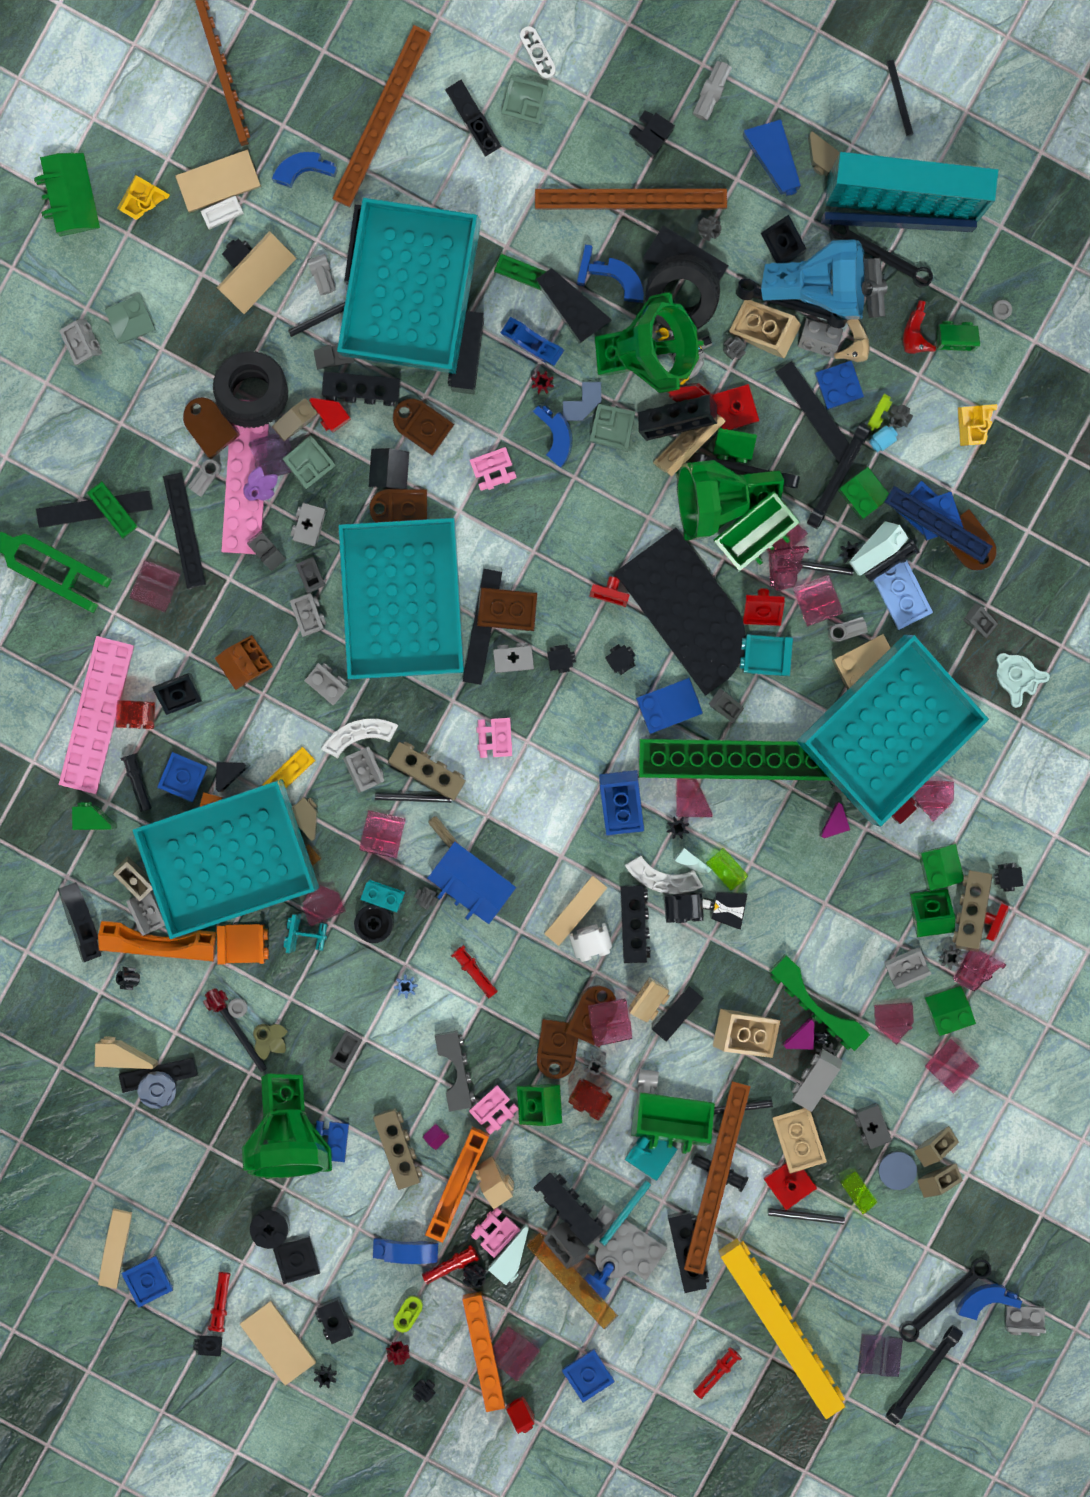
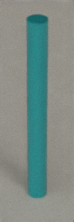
(625, 1212)

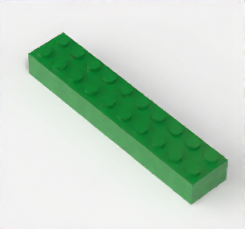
(726, 760)

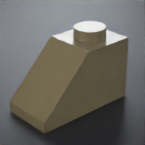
(821, 154)
(295, 420)
(306, 817)
(133, 878)
(936, 1147)
(940, 1181)

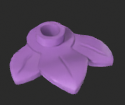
(261, 484)

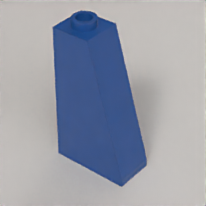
(773, 152)

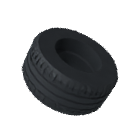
(690, 269)
(245, 366)

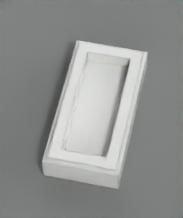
(222, 212)

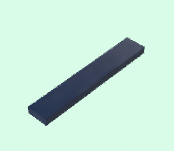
(938, 524)

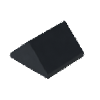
(783, 241)
(388, 468)
(177, 693)
(227, 773)

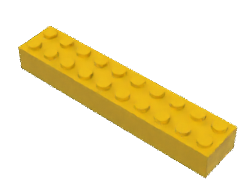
(784, 1332)

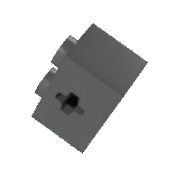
(880, 1133)
(566, 1245)

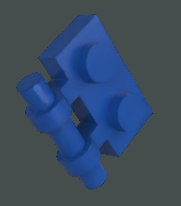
(337, 1138)

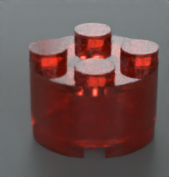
(135, 714)
(590, 1098)

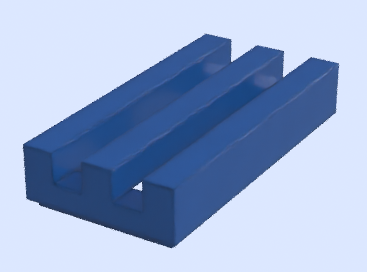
(584, 265)

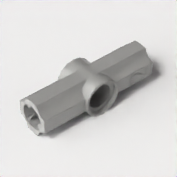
(712, 90)

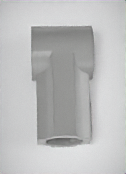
(321, 271)
(203, 478)
(849, 629)
(647, 1081)

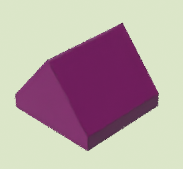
(435, 1136)

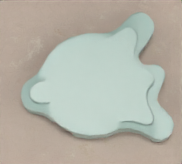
(1018, 675)

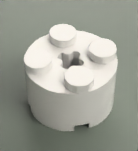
(590, 942)

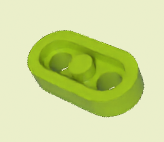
(883, 405)
(408, 1313)

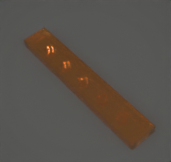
(574, 1283)

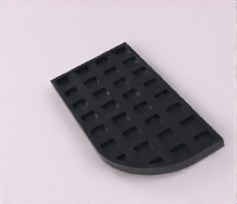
(687, 609)

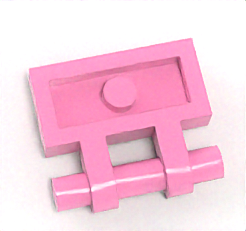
(491, 463)
(501, 737)
(489, 1105)
(500, 1236)

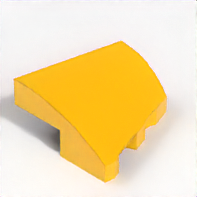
(140, 198)
(974, 424)

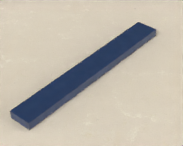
(902, 222)

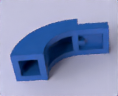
(300, 163)
(623, 274)
(531, 342)
(561, 432)
(405, 1252)
(984, 1295)

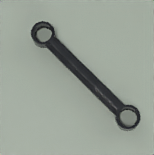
(885, 256)
(794, 304)
(790, 480)
(820, 510)
(945, 1299)
(899, 1408)

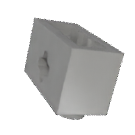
(311, 535)
(524, 662)

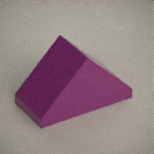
(836, 823)
(802, 1038)

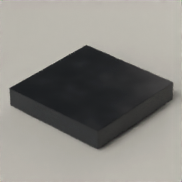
(296, 1260)

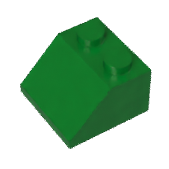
(957, 337)
(734, 445)
(863, 493)
(90, 818)
(941, 867)
(932, 913)
(950, 1011)
(539, 1105)

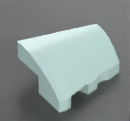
(690, 861)

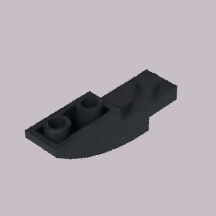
(472, 118)
(80, 921)

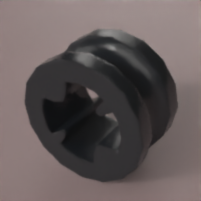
(821, 1037)

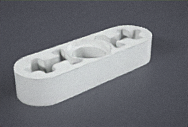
(549, 63)

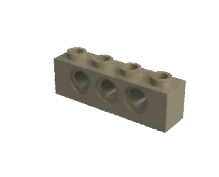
(398, 761)
(983, 882)
(402, 1178)

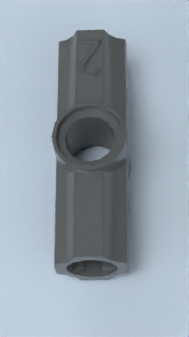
(874, 287)

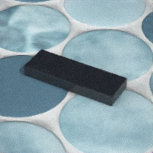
(677, 1013)

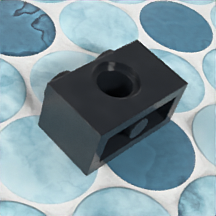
(337, 1332)

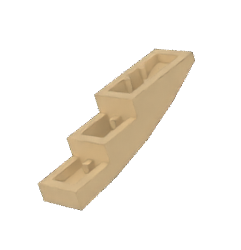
(575, 910)
(115, 1248)

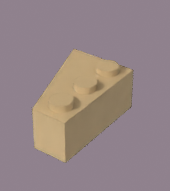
(494, 1183)

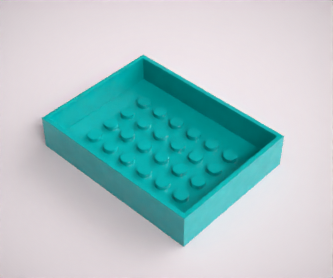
(910, 187)
(409, 285)
(401, 598)
(892, 730)
(226, 859)

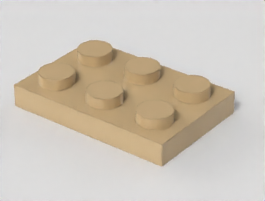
(799, 1140)

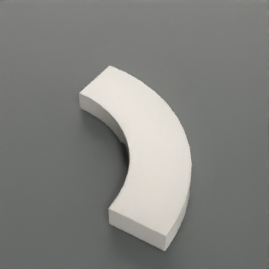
(356, 731)
(663, 882)

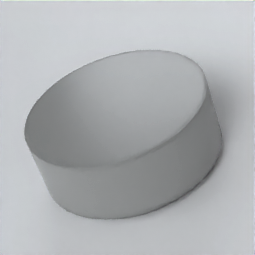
(1001, 309)
(237, 1007)

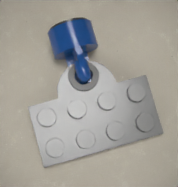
(624, 1252)

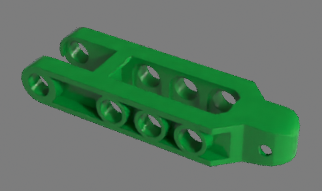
(9, 547)

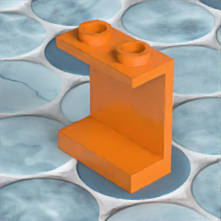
(242, 943)

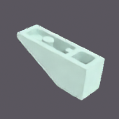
(880, 546)
(508, 1261)

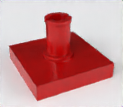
(736, 407)
(763, 609)
(789, 1187)

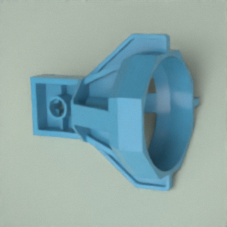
(813, 279)

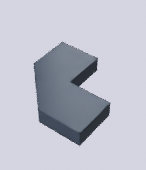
(581, 409)

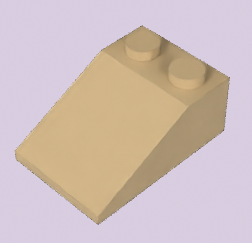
(765, 327)
(859, 660)
(648, 1000)
(746, 1033)
(121, 1055)

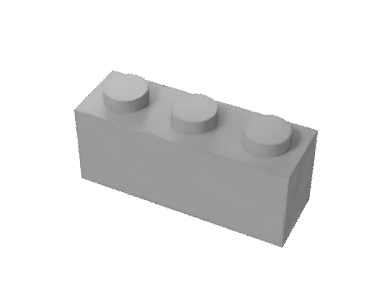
(816, 1080)

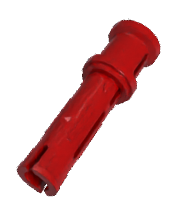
(469, 964)
(458, 1261)
(219, 1311)
(725, 1367)

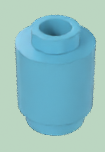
(883, 438)

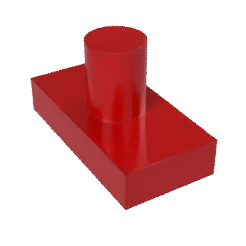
(610, 592)
(996, 921)

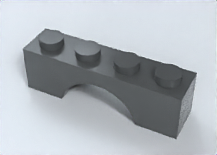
(449, 1046)

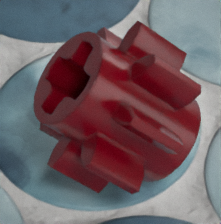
(540, 388)
(215, 1000)
(398, 1353)

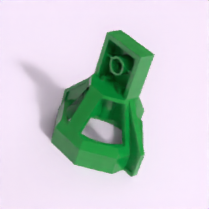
(638, 351)
(715, 495)
(293, 1142)

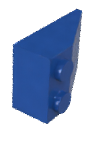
(669, 705)
(621, 802)

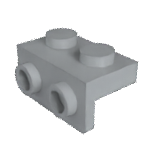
(820, 338)
(307, 614)
(364, 769)
(146, 913)
(907, 968)

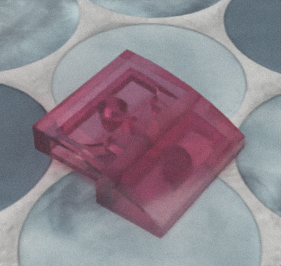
(154, 586)
(817, 600)
(382, 834)
(610, 1022)
(952, 1066)
(514, 1353)

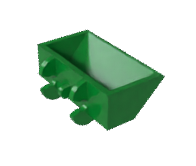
(68, 193)
(757, 531)
(673, 1121)

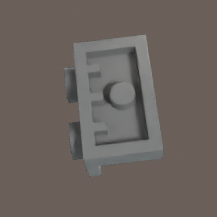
(80, 341)
(326, 683)
(1026, 1319)

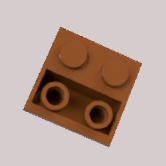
(243, 662)

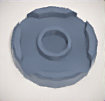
(156, 1089)
(897, 1170)

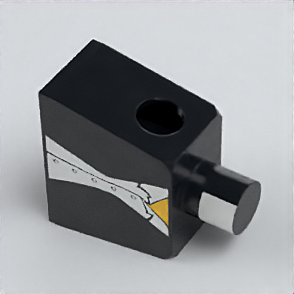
(727, 907)

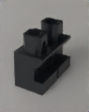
(653, 135)

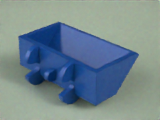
(471, 883)

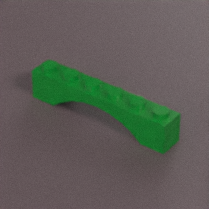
(847, 1029)

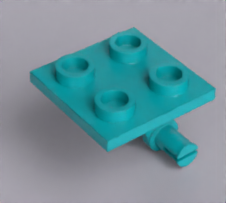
(294, 924)
(650, 1161)

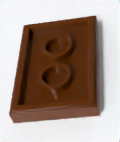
(506, 609)

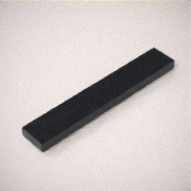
(813, 410)
(88, 509)
(184, 530)
(480, 635)

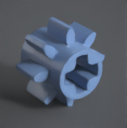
(411, 986)

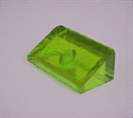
(727, 869)
(858, 1192)

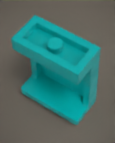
(766, 655)
(383, 895)

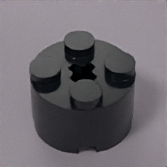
(683, 908)
(366, 931)
(276, 1219)

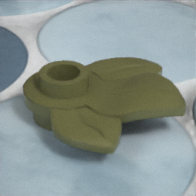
(271, 1042)

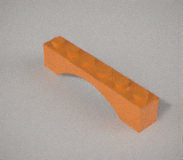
(120, 938)
(457, 1184)
(483, 1351)

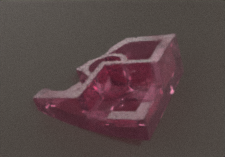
(785, 566)
(690, 799)
(977, 969)

